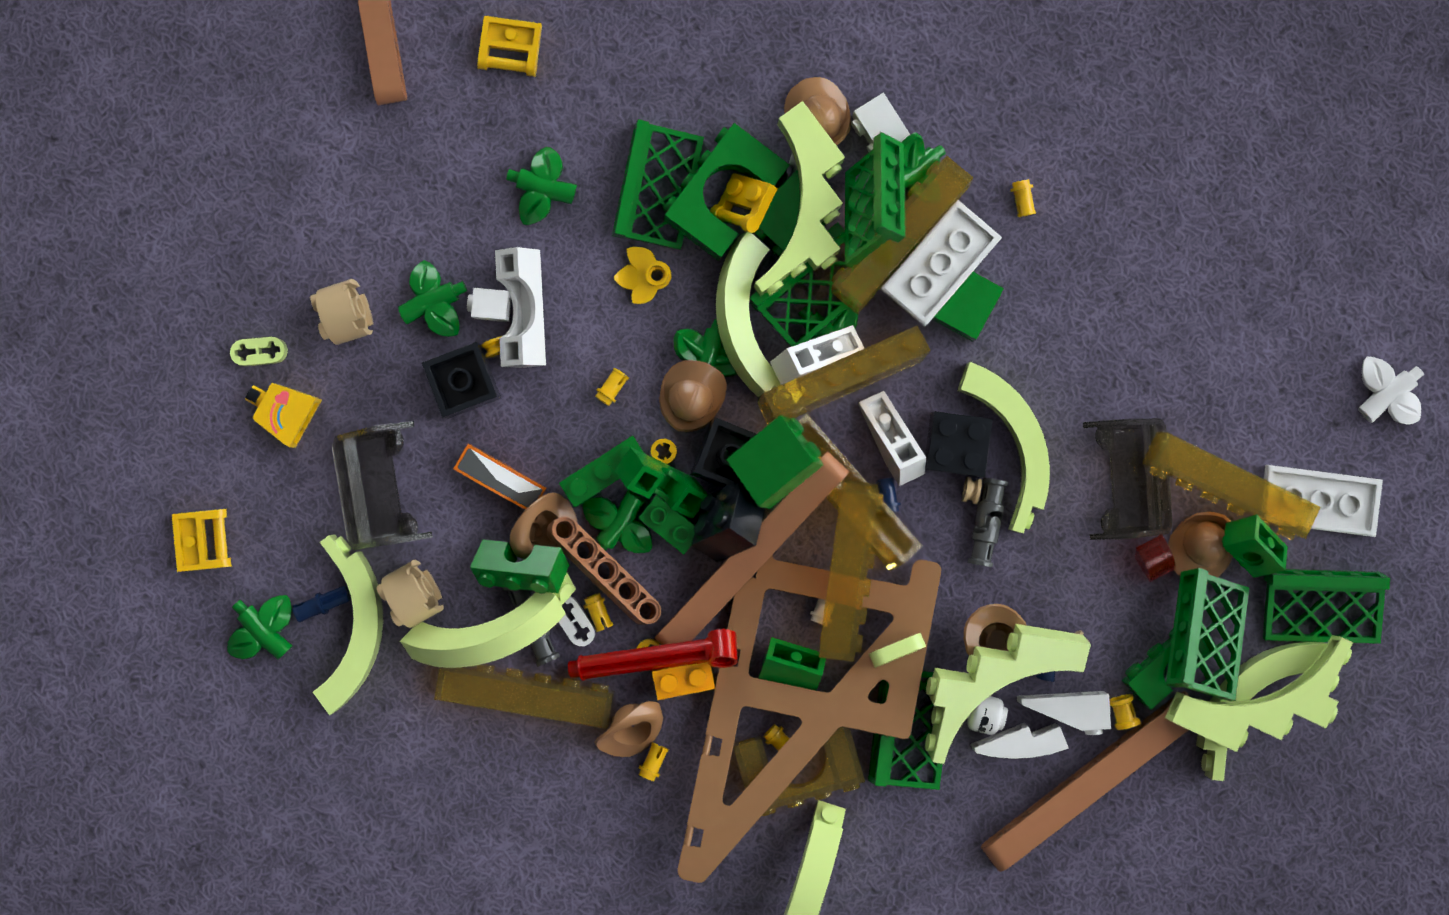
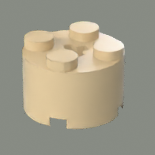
(342, 312)
(410, 594)

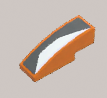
(498, 477)

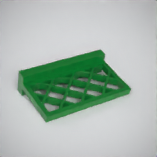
(635, 173)
(885, 202)
(763, 302)
(1329, 581)
(1189, 630)
(883, 747)

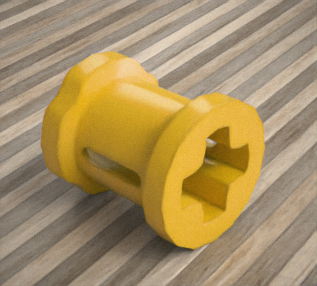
(1124, 712)

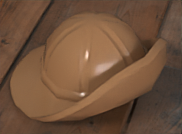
(825, 103)
(691, 395)
(532, 524)
(1199, 544)
(990, 627)
(625, 740)

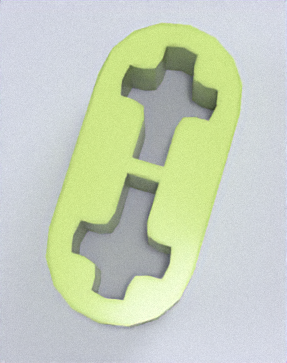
(258, 358)
(897, 650)

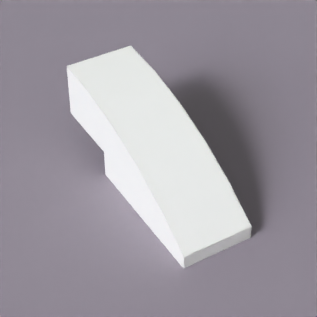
(1022, 743)

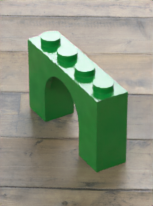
(735, 152)

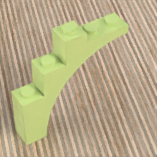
(815, 158)
(959, 693)
(1305, 697)

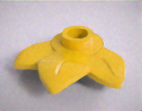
(639, 275)

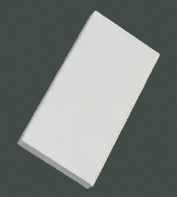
(941, 263)
(1346, 501)

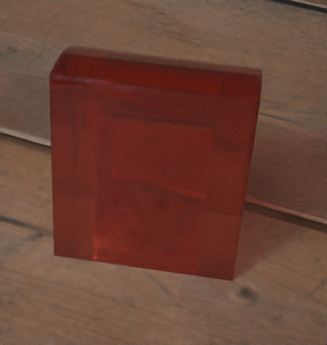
(1155, 558)

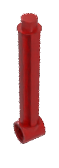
(717, 649)

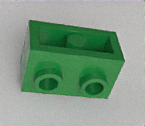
(792, 665)

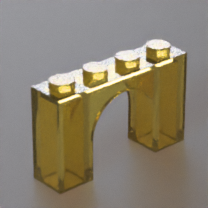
(839, 769)

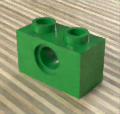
(669, 524)
(1255, 546)

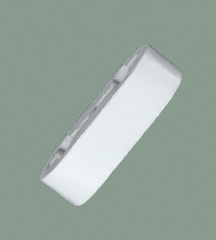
(582, 619)

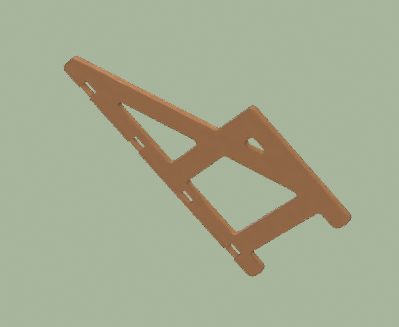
(819, 711)

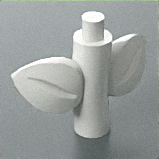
(1390, 392)

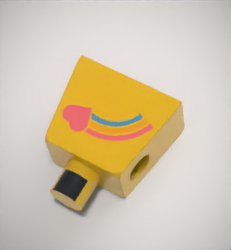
(283, 411)

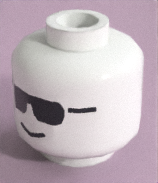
(988, 716)

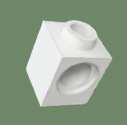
(489, 304)

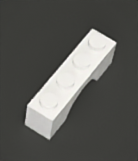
(521, 275)

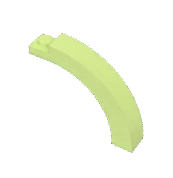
(734, 314)
(1026, 433)
(366, 626)
(489, 640)
(1253, 677)
(817, 860)

